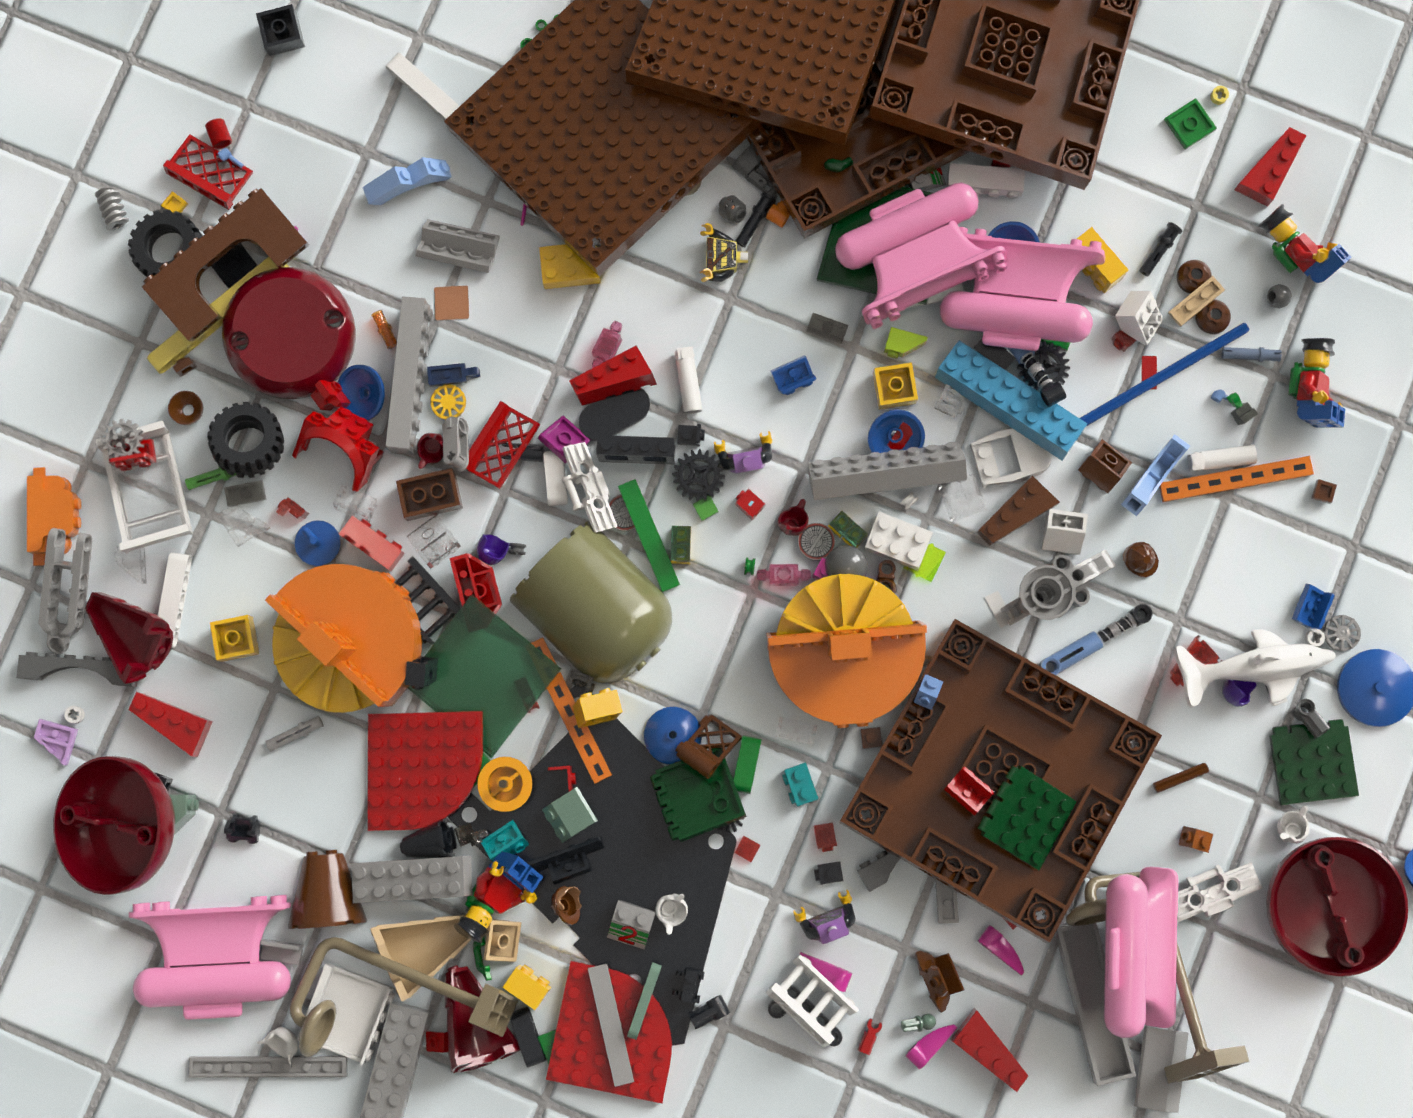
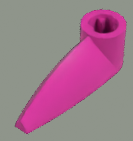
(1001, 948)
(835, 975)
(927, 1047)

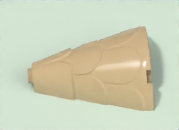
(419, 945)

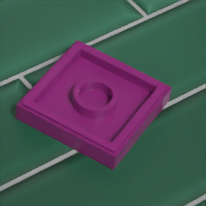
(562, 434)

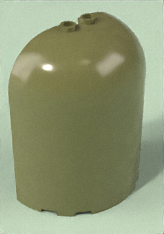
(595, 606)

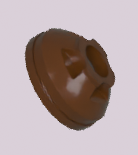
(1185, 279)
(1210, 325)
(178, 403)

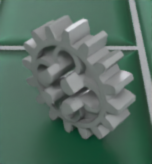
(120, 448)

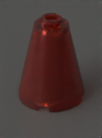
(1200, 651)

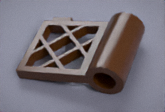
(698, 756)

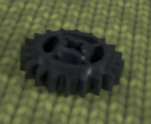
(1051, 366)
(691, 480)

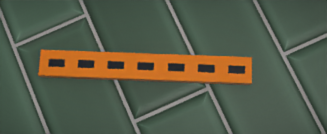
(1236, 479)
(581, 736)

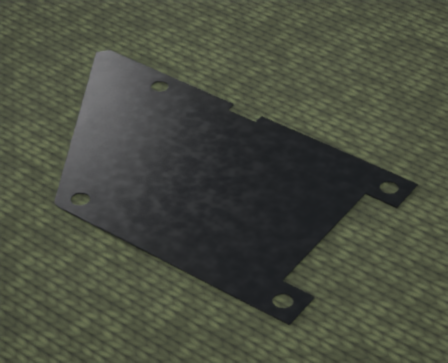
(634, 865)

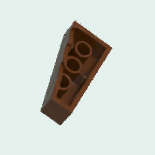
(1024, 506)

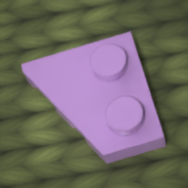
(56, 738)

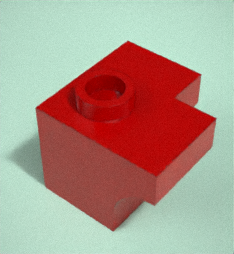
(329, 395)

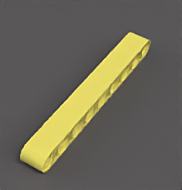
(178, 346)

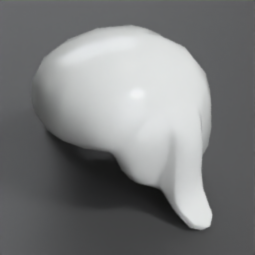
(1293, 826)
(671, 911)
(282, 1042)

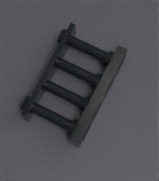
(441, 596)

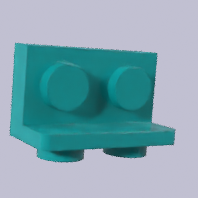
(800, 784)
(505, 839)

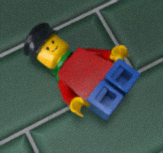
(1301, 250)
(1311, 386)
(497, 891)

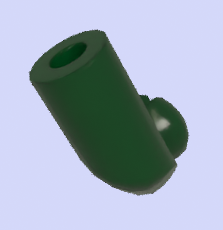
(838, 165)

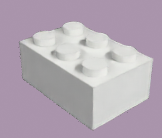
(898, 541)

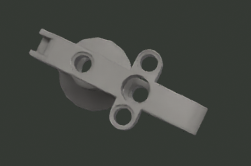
(1056, 587)

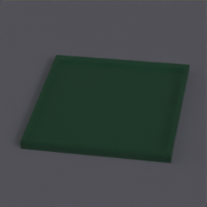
(487, 670)

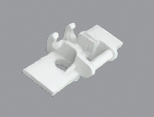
(594, 487)
(1218, 896)

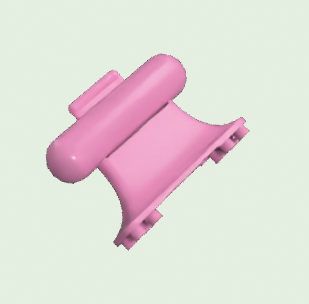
(917, 249)
(1028, 297)
(1141, 951)
(210, 957)

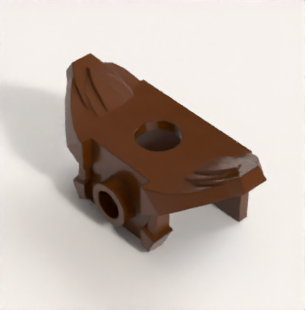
(939, 977)

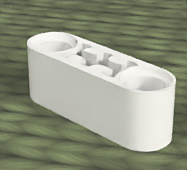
(554, 473)

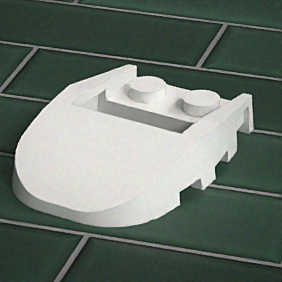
(1030, 456)

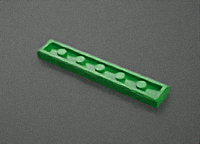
(648, 535)

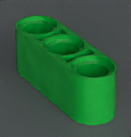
(746, 763)

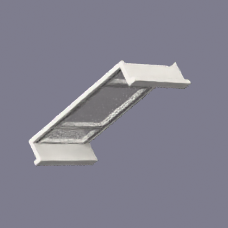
(150, 498)

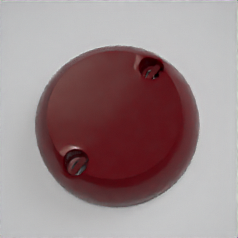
(288, 332)
(113, 825)
(1337, 905)

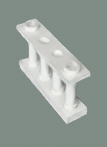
(794, 1008)

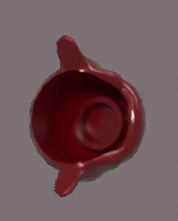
(430, 449)
(793, 520)

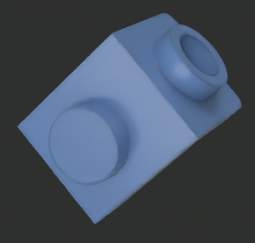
(928, 692)

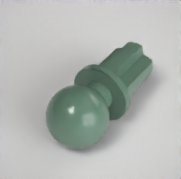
(926, 1021)

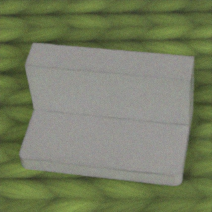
(281, 951)

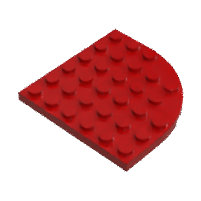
(421, 766)
(579, 1045)

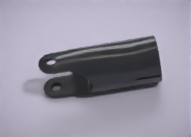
(531, 453)

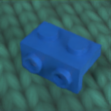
(793, 375)
(1313, 607)

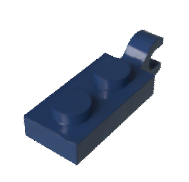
(450, 374)

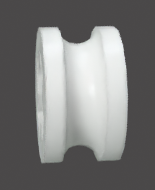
(909, 500)
(1320, 640)
(77, 709)

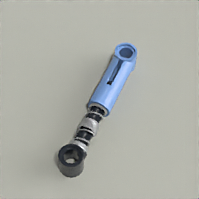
(1050, 391)
(1094, 641)

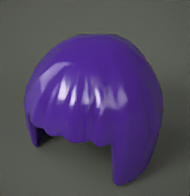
(491, 549)
(1237, 692)

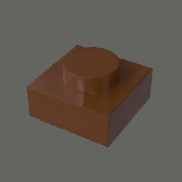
(184, 366)
(1324, 491)
(871, 738)

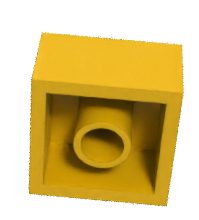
(895, 386)
(234, 638)
(597, 708)
(527, 986)

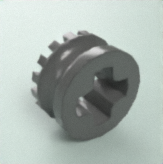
(517, 548)

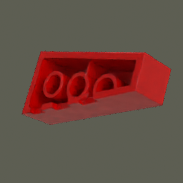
(1269, 173)
(613, 377)
(177, 725)
(985, 1046)

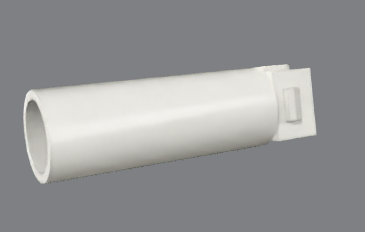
(688, 380)
(1222, 458)

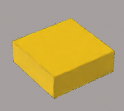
(174, 203)

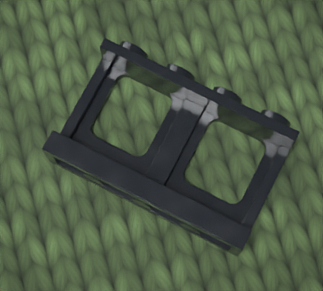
(635, 449)

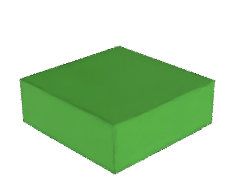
(705, 508)

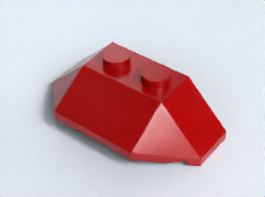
(476, 579)

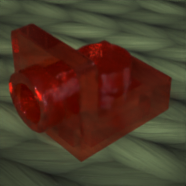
(1122, 340)
(295, 509)
(825, 836)

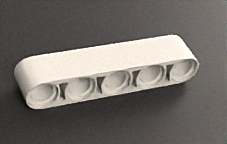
(421, 86)
(175, 591)

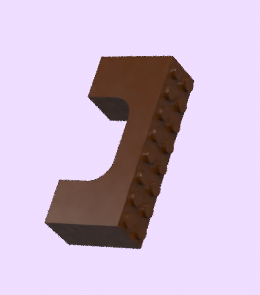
(178, 283)

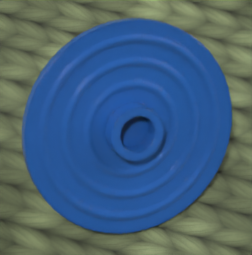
(317, 543)

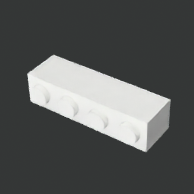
(988, 179)

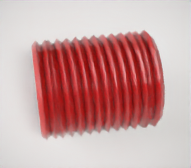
(218, 133)

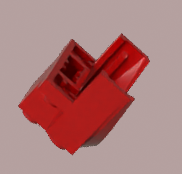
(348, 433)

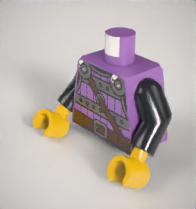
(745, 459)
(828, 925)

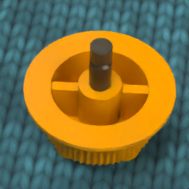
(504, 784)

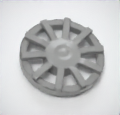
(1342, 632)

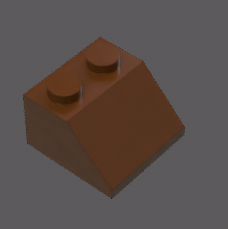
(1105, 466)

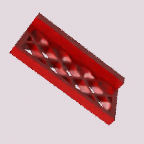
(196, 181)
(489, 434)

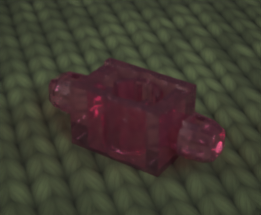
(607, 344)
(804, 575)

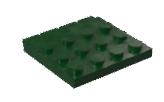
(1313, 767)
(694, 801)
(1026, 816)

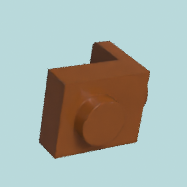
(1195, 839)

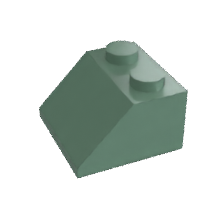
(184, 808)
(569, 815)

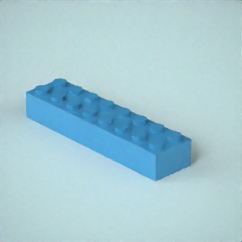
(1010, 400)

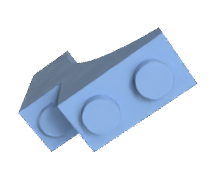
(402, 179)
(1155, 475)

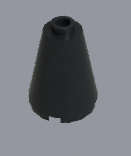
(430, 841)

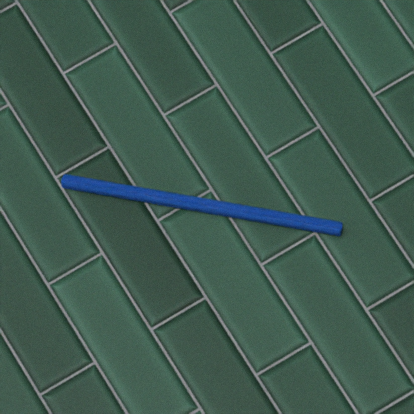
(1165, 374)

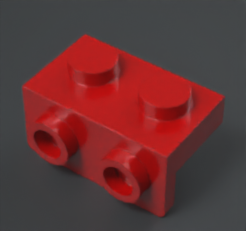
(969, 790)

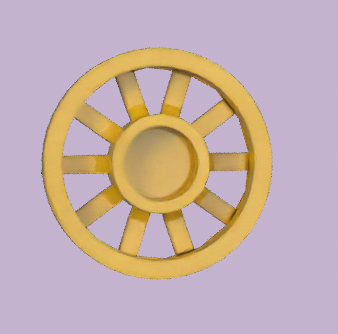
(447, 401)

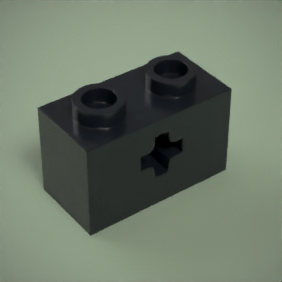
(421, 672)

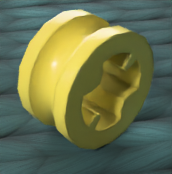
(1225, 93)

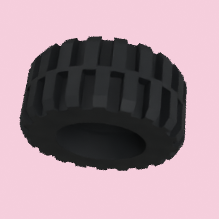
(150, 230)
(240, 418)

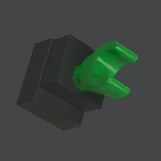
(1243, 412)

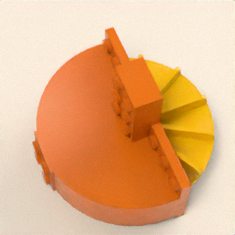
(344, 637)
(847, 650)

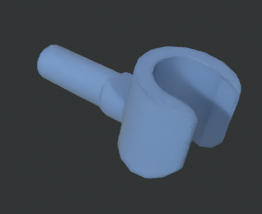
(225, 154)
(1218, 395)

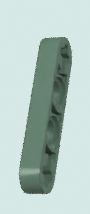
(644, 1001)

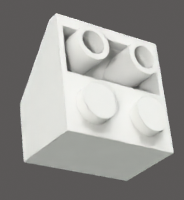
(1139, 316)
(1064, 531)

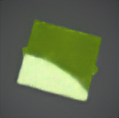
(929, 564)

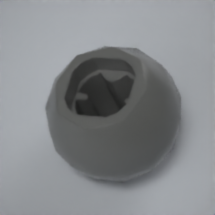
(1279, 296)

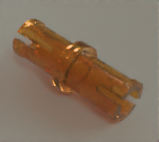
(384, 329)

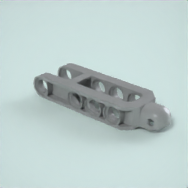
(60, 633)

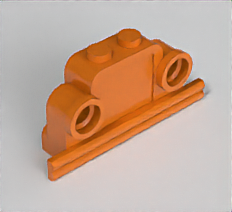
(48, 507)

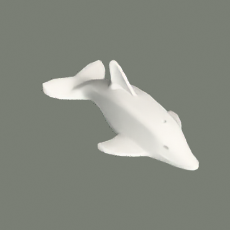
(1270, 663)

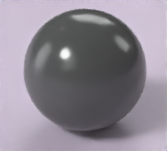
(846, 560)

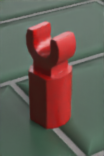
(869, 1038)

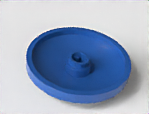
(1376, 687)

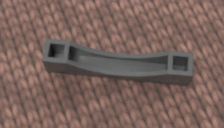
(39, 667)
(877, 872)

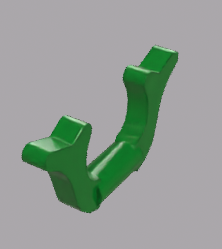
(485, 970)

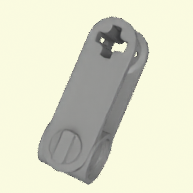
(456, 443)

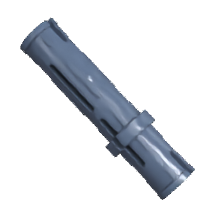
(1251, 354)

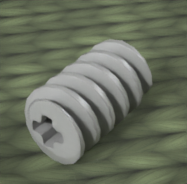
(110, 208)

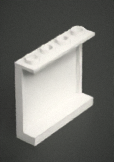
(359, 1011)

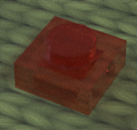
(747, 848)

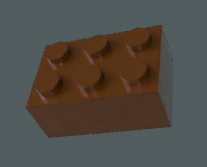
(429, 494)

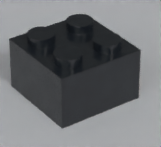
(280, 30)

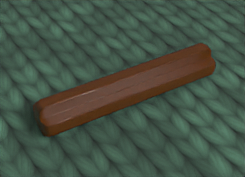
(1181, 777)

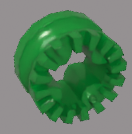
(750, 566)

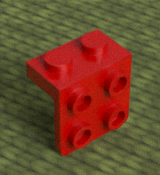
(142, 459)

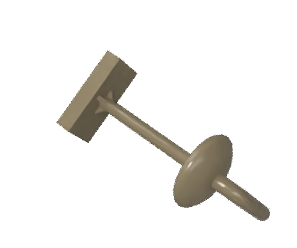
(490, 1012)
(1204, 1060)

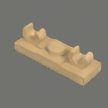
(1196, 301)

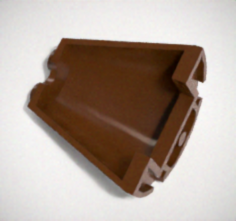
(324, 893)

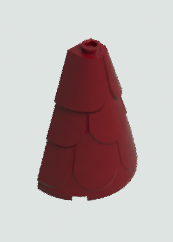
(130, 635)
(469, 1044)

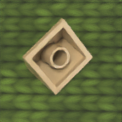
(502, 940)

